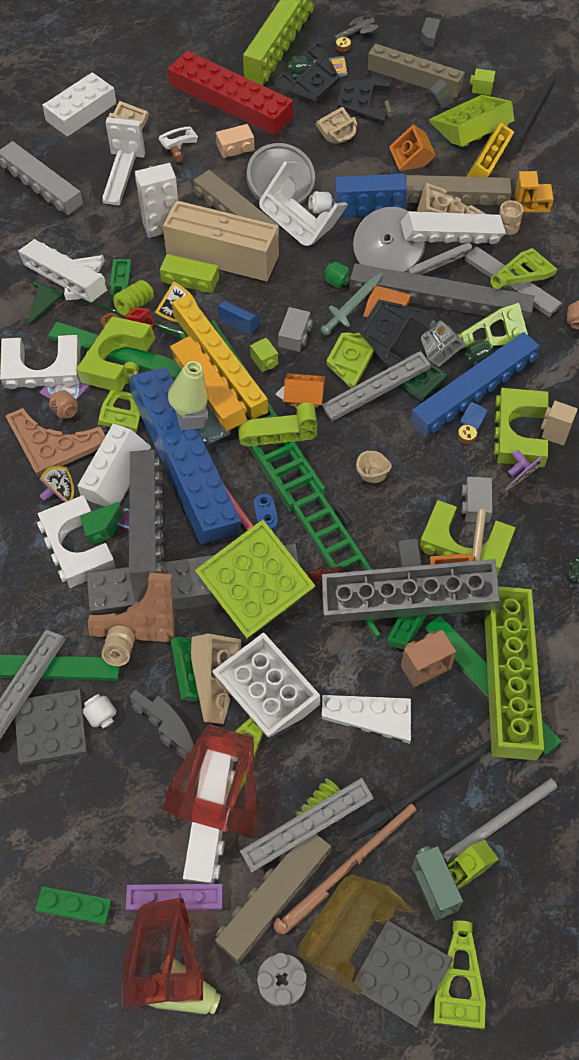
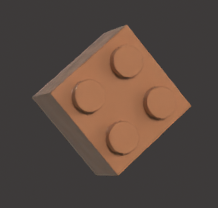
(427, 658)

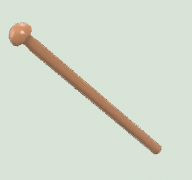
(320, 893)

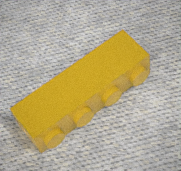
(491, 152)

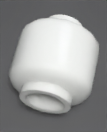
(320, 202)
(99, 711)

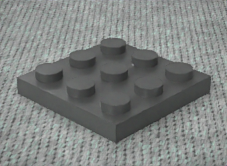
(51, 728)
(402, 973)

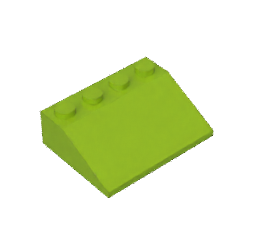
(473, 119)

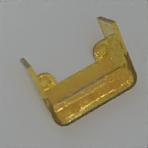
(344, 925)

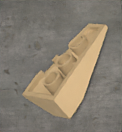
(436, 200)
(207, 654)

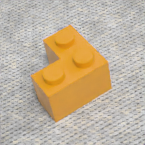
(531, 194)

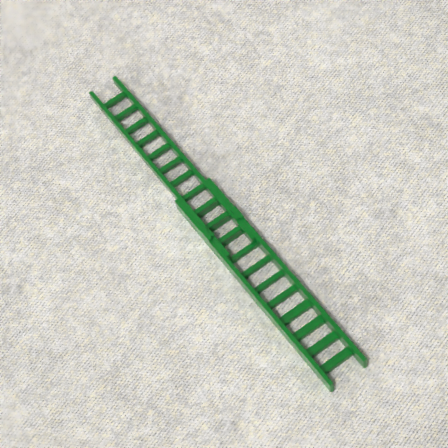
(310, 478)

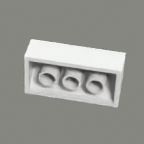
(109, 471)

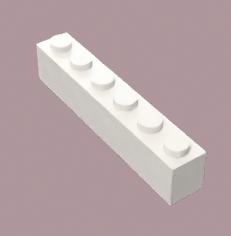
(452, 227)
(63, 270)
(205, 841)

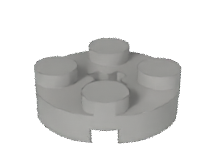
(282, 994)

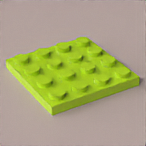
(255, 579)

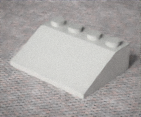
(267, 686)

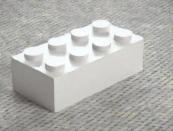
(79, 104)
(156, 196)

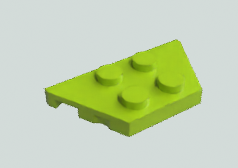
(350, 357)

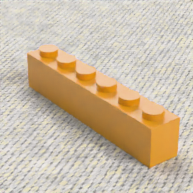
(220, 399)

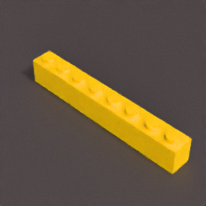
(201, 330)

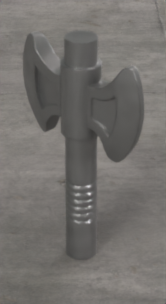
(358, 25)

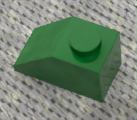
(102, 523)

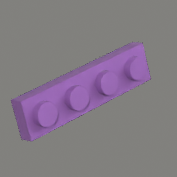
(196, 896)

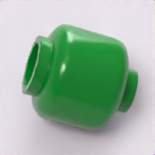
(337, 274)

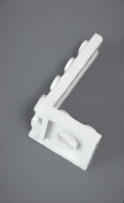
(127, 142)

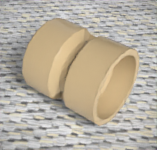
(511, 216)
(118, 645)

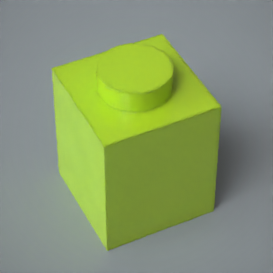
(482, 81)
(264, 354)

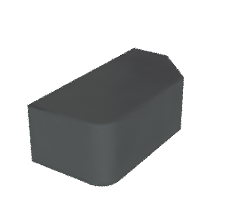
(430, 31)
(441, 94)
(409, 553)

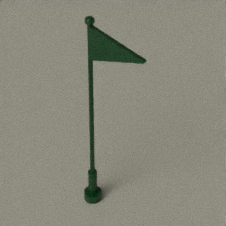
(47, 296)

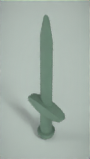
(339, 316)

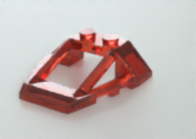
(210, 813)
(167, 985)

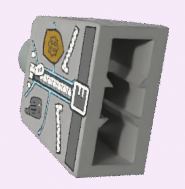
(441, 342)

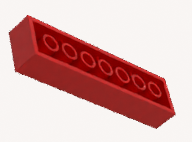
(231, 92)

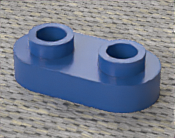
(266, 510)

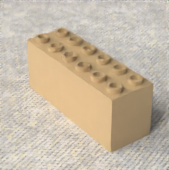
(222, 239)

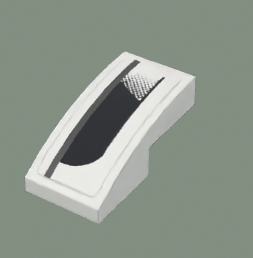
(177, 137)

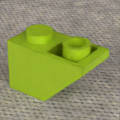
(472, 863)

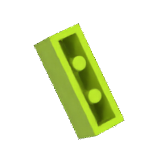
(189, 273)

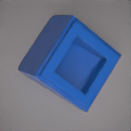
(474, 415)

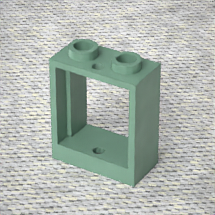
(436, 882)

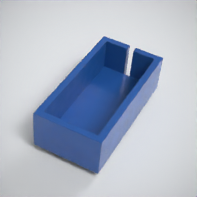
(370, 193)

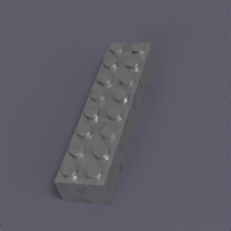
(145, 520)
(410, 591)

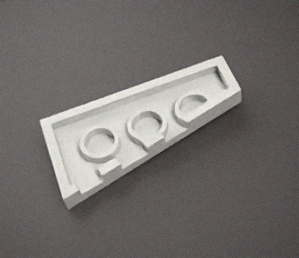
(372, 714)

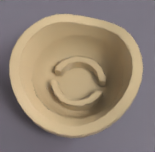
(373, 466)

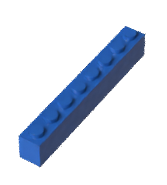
(474, 384)

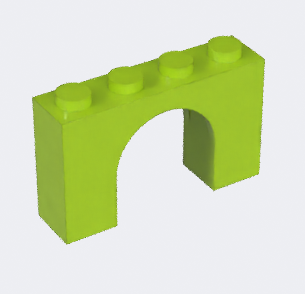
(116, 334)
(512, 405)
(438, 542)

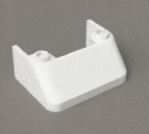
(290, 215)

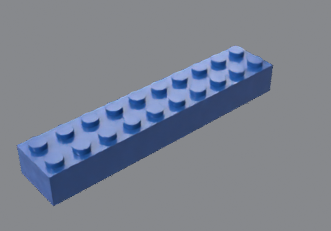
(185, 459)

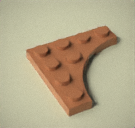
(51, 447)
(149, 619)

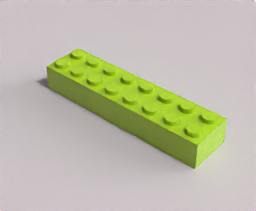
(275, 38)
(513, 677)

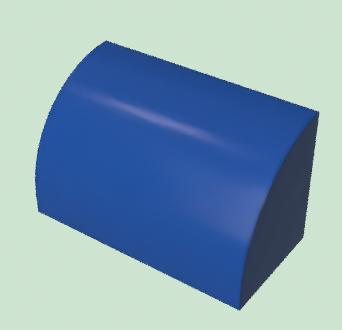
(238, 317)

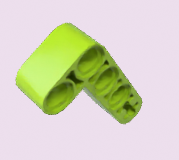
(280, 429)

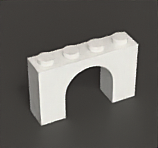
(62, 372)
(74, 566)

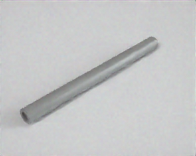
(500, 820)

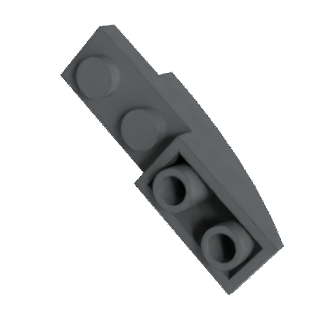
(171, 729)

